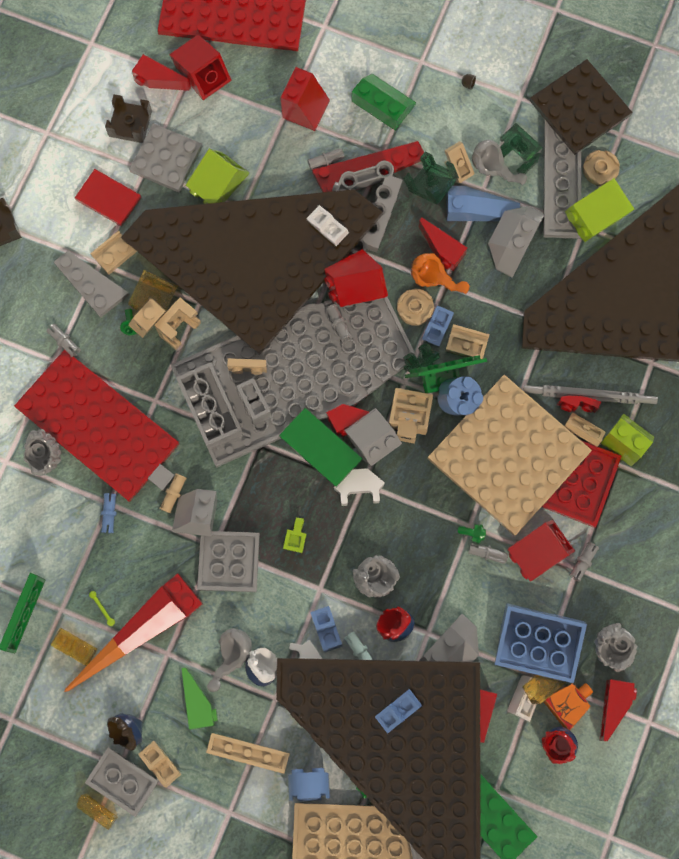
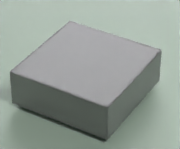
(161, 477)

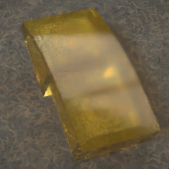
(73, 646)

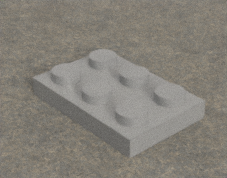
(122, 781)

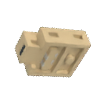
(410, 414)

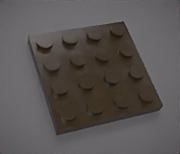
(580, 106)

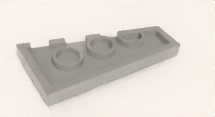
(93, 286)

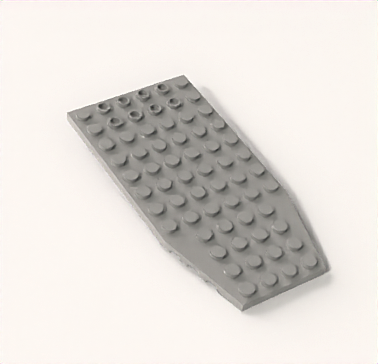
(304, 370)

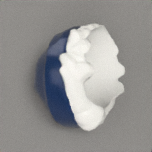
(261, 667)

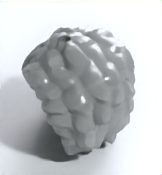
(41, 460)
(375, 576)
(612, 649)

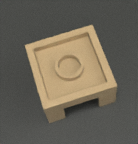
(168, 323)

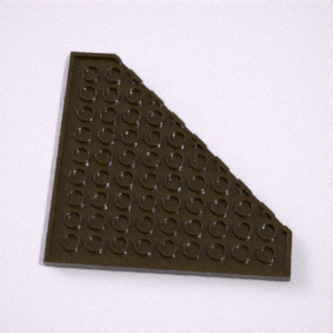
(251, 257)
(618, 298)
(422, 770)

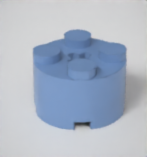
(460, 396)
(308, 785)

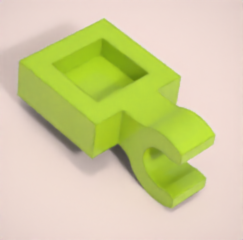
(295, 539)

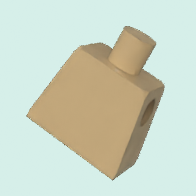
(147, 317)

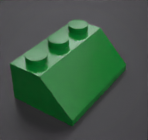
(382, 101)

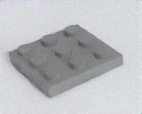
(166, 158)
(229, 562)

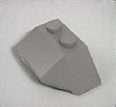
(513, 238)
(456, 644)

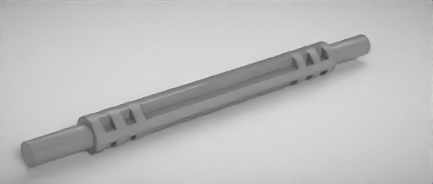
(600, 395)

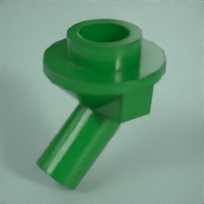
(124, 325)
(477, 533)

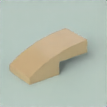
(159, 764)

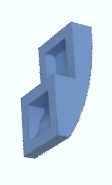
(438, 325)
(326, 629)
(398, 711)

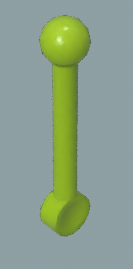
(110, 622)

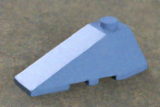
(475, 205)

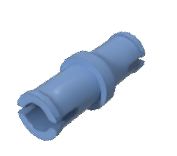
(108, 513)

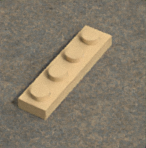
(248, 753)

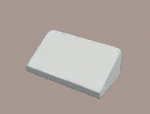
(520, 703)

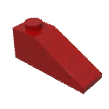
(157, 76)
(443, 246)
(617, 701)

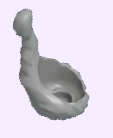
(490, 161)
(235, 651)

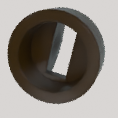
(468, 81)

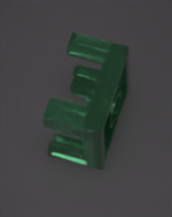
(523, 144)
(432, 180)

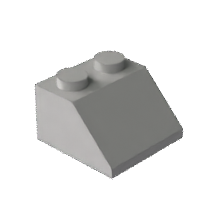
(373, 437)
(196, 512)

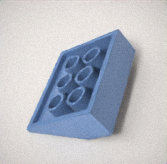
(540, 643)

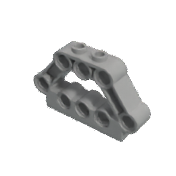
(390, 185)

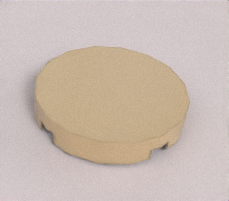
(600, 167)
(415, 307)

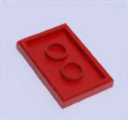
(108, 197)

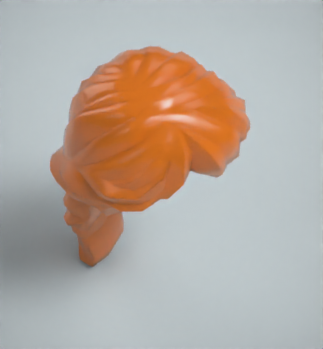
(429, 272)

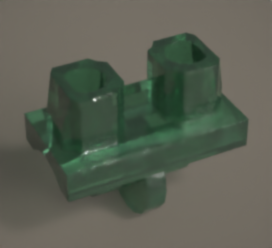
(427, 358)

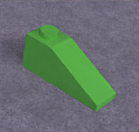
(199, 708)

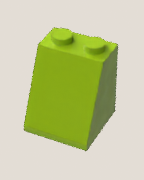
(216, 177)
(599, 210)
(628, 440)

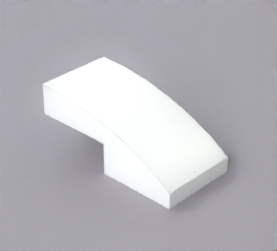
(327, 225)

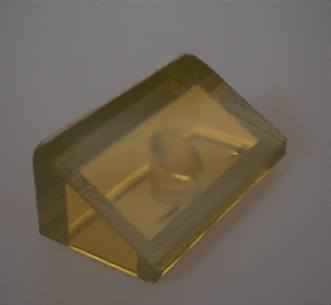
(541, 688)
(96, 811)

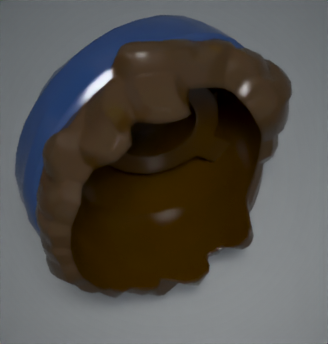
(125, 730)

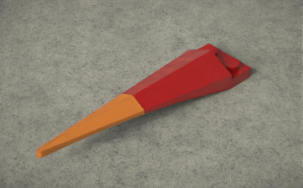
(163, 610)

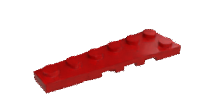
(399, 157)

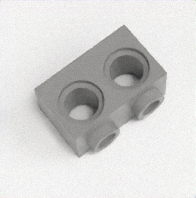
(254, 401)

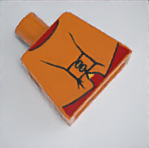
(569, 704)

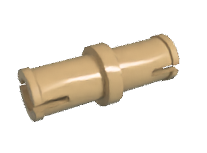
(173, 493)

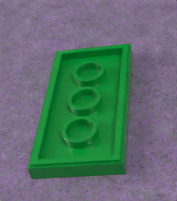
(320, 447)
(22, 613)

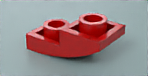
(571, 403)

